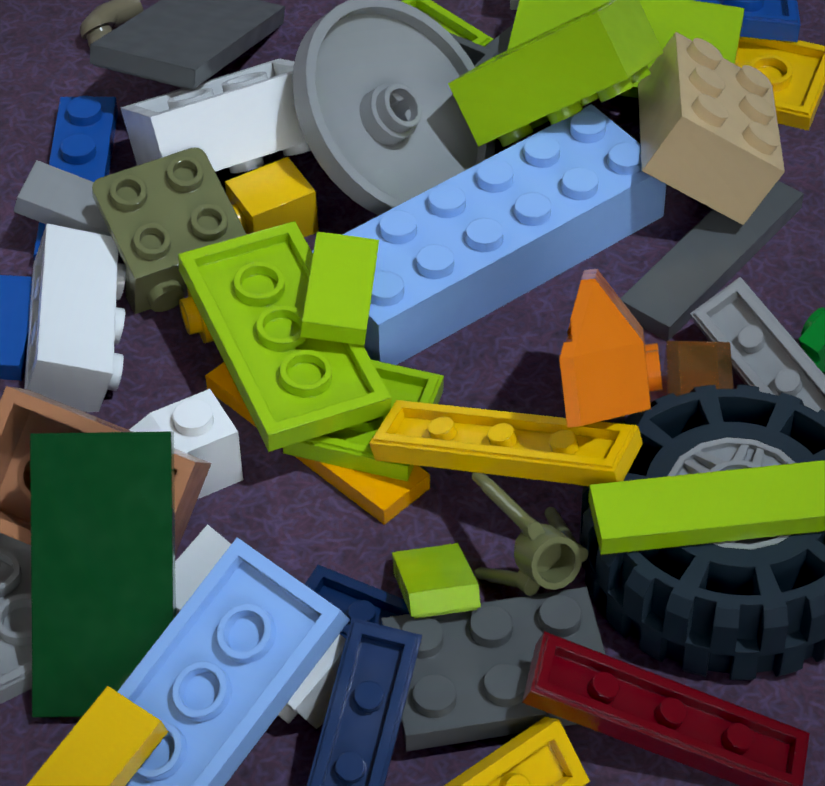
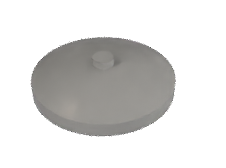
(381, 102)

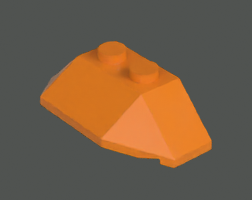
(605, 357)

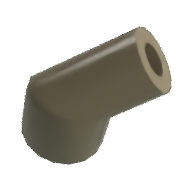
(108, 17)

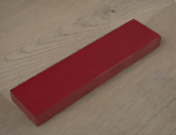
(663, 716)

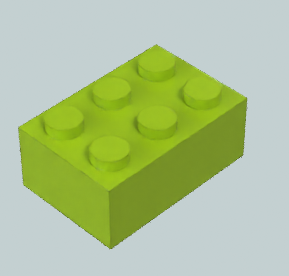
(557, 72)

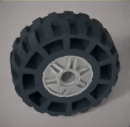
(727, 602)

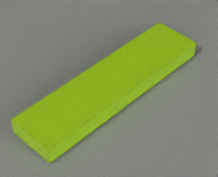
(708, 507)

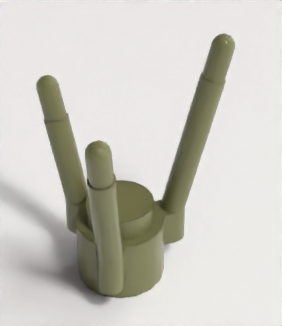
(542, 552)

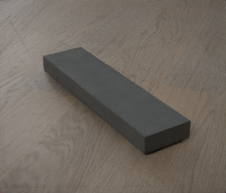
(706, 262)

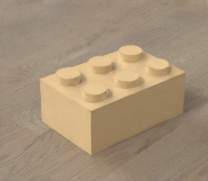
(710, 128)

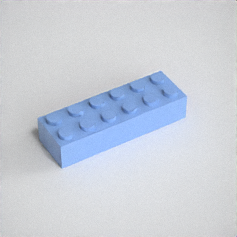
(503, 230)

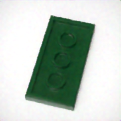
(98, 561)

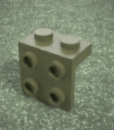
(160, 213)

